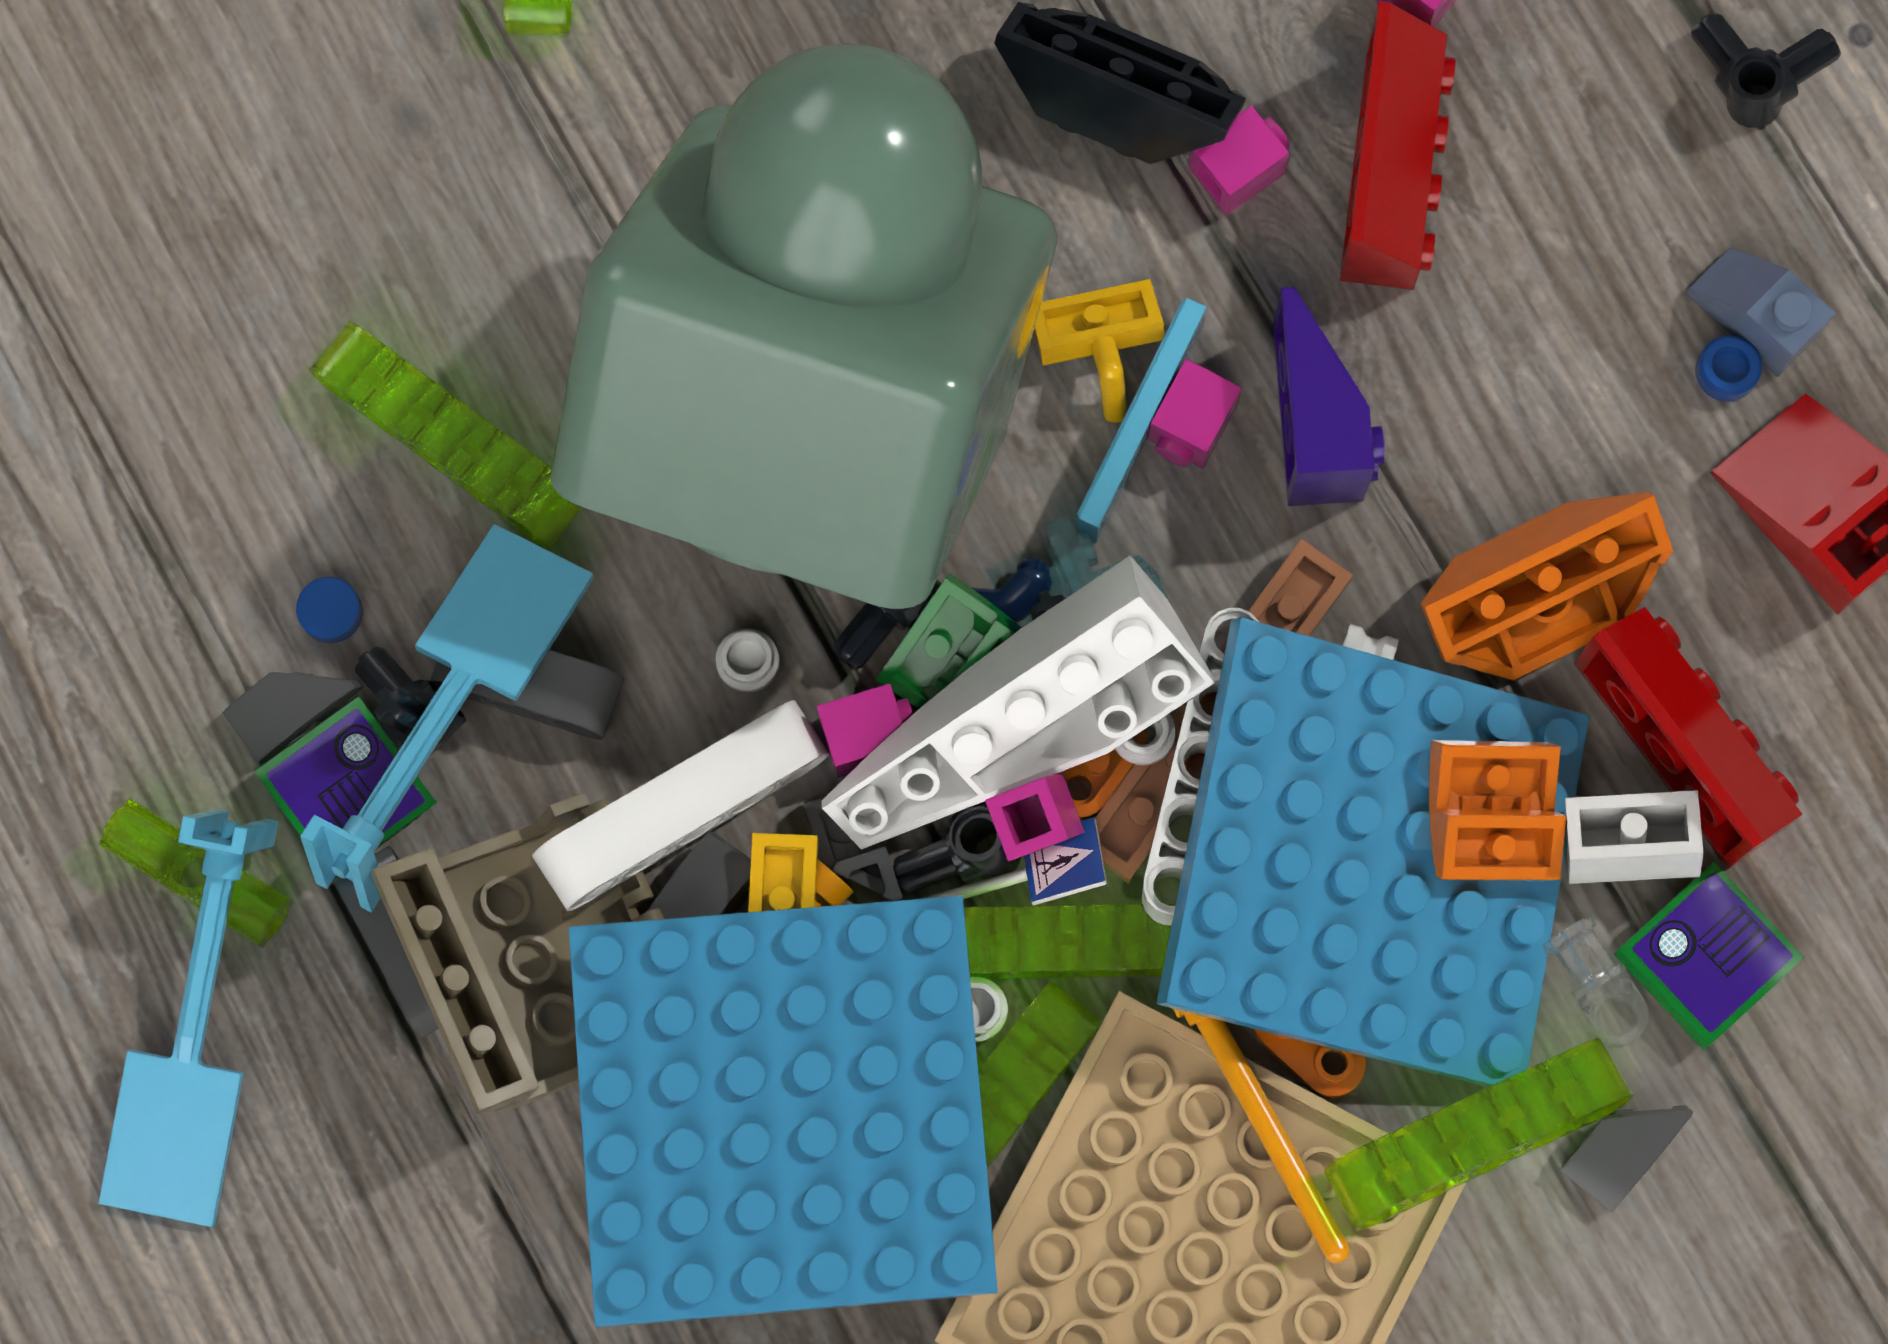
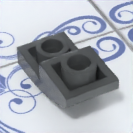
(707, 881)

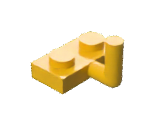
(1100, 326)

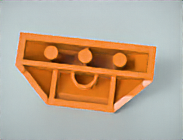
(1547, 584)

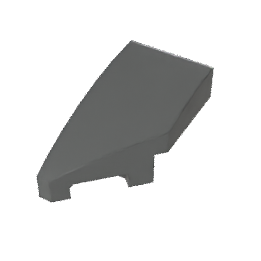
(284, 707)
(841, 854)
(1622, 1151)

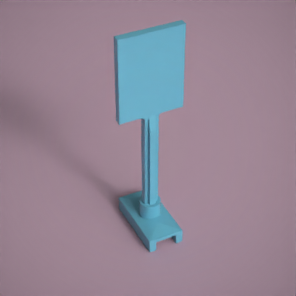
(489, 634)
(175, 1110)

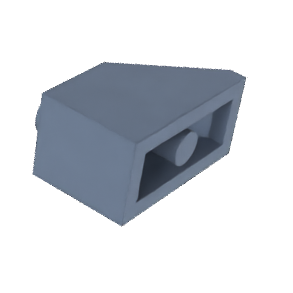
(1762, 306)

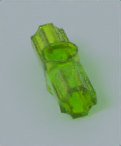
(154, 849)

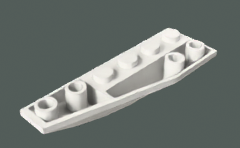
(1029, 708)

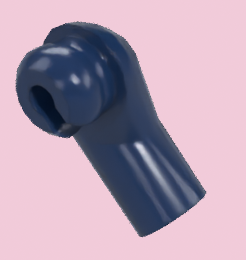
(1020, 590)

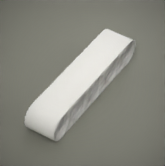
(1181, 791)
(680, 805)

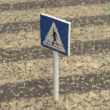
(1050, 872)

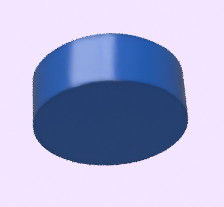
(1728, 368)
(329, 610)

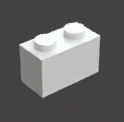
(1633, 837)

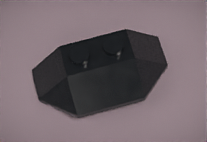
(1115, 84)

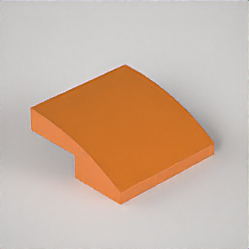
(1495, 810)

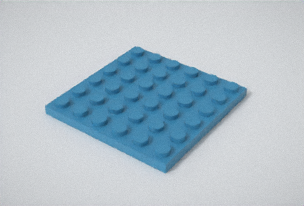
(1315, 869)
(780, 1111)

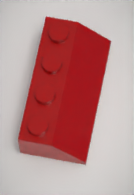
(1395, 152)
(1687, 734)

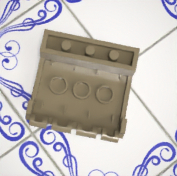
(497, 954)

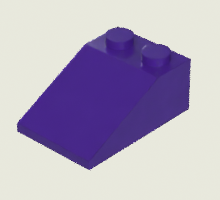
(1323, 415)

